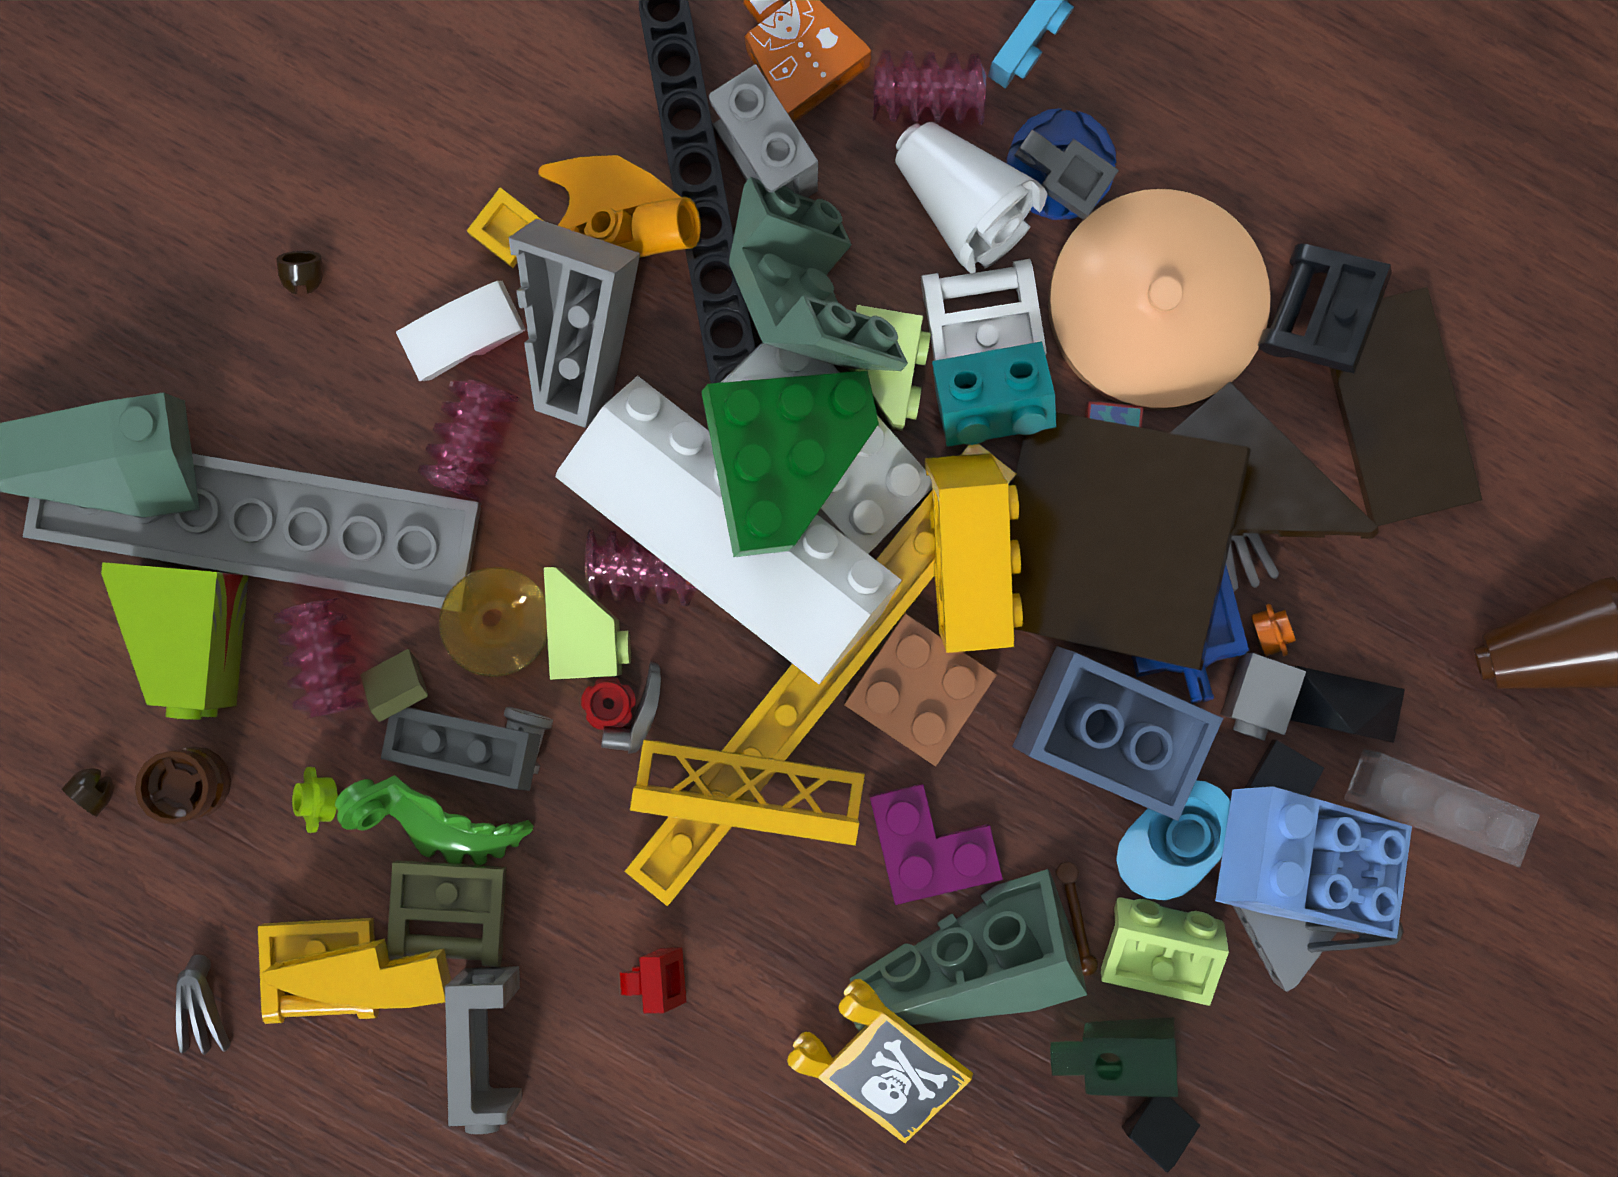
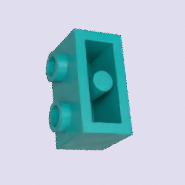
(994, 394)

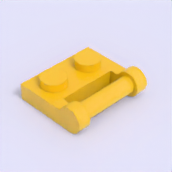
(304, 938)

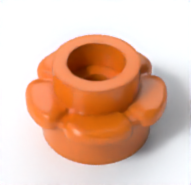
(1273, 630)

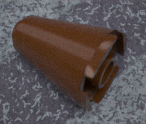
(1557, 644)

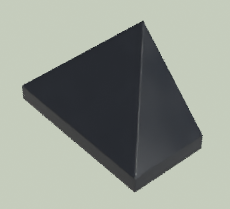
(1348, 705)

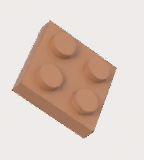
(919, 690)

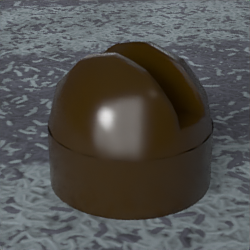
(300, 269)
(90, 791)

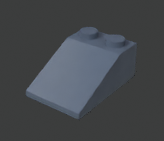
(1117, 733)

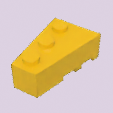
(974, 552)

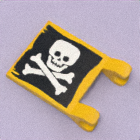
(885, 1068)

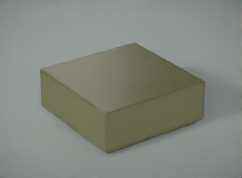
(393, 685)

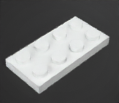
(881, 480)

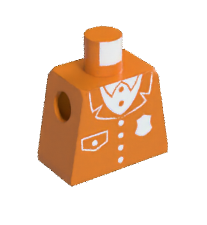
(803, 51)

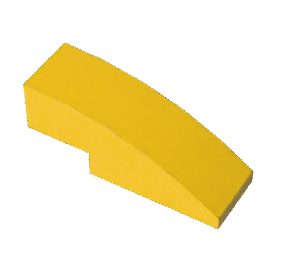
(364, 977)

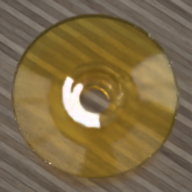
(502, 647)

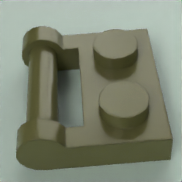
(447, 895)

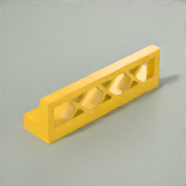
(746, 813)

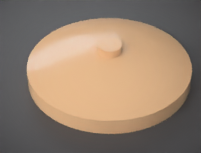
(1159, 299)

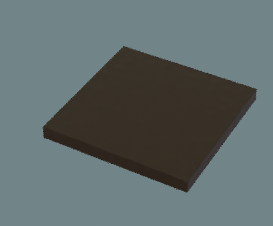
(1124, 536)

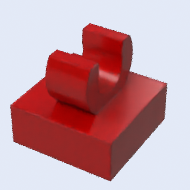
(658, 980)

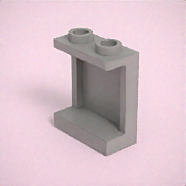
(763, 135)
(470, 1096)

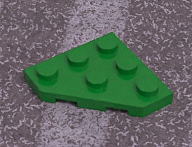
(784, 451)

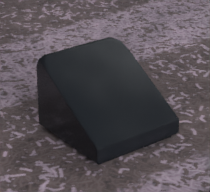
(1161, 1130)

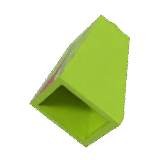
(181, 634)

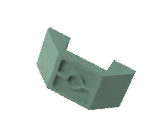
(781, 267)

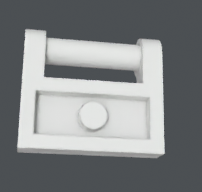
(985, 327)

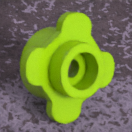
(315, 799)

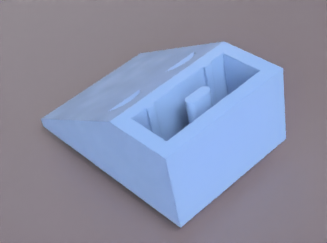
(1313, 861)

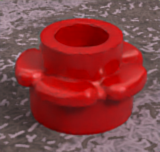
(594, 697)

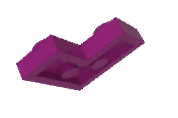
(920, 861)

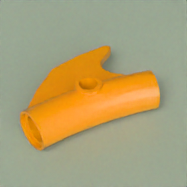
(624, 205)

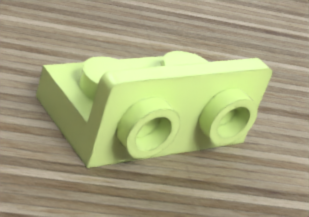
(1165, 951)

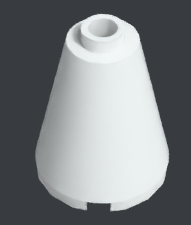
(968, 193)

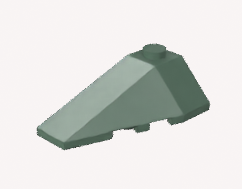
(104, 456)
(989, 962)

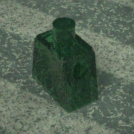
(1145, 1055)

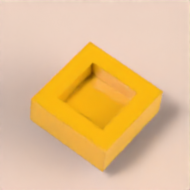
(499, 221)

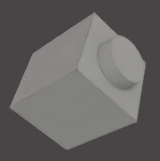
(1262, 695)

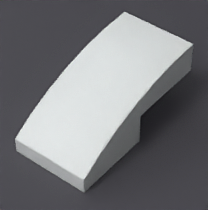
(460, 330)

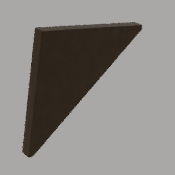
(1281, 485)

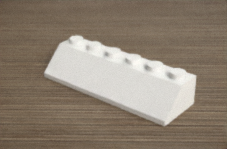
(659, 483)

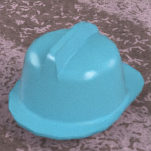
(1170, 856)

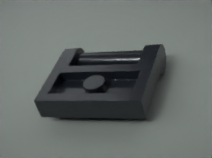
(1341, 314)

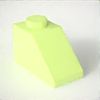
(581, 631)

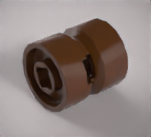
(182, 785)

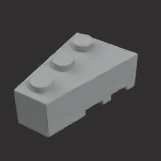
(575, 316)

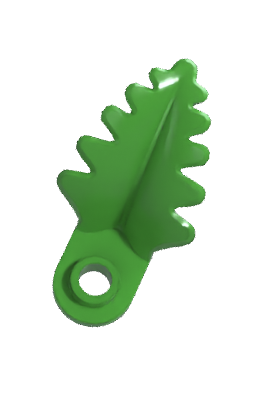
(425, 822)

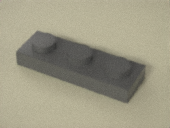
(462, 747)

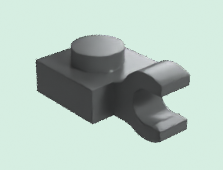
(1073, 176)

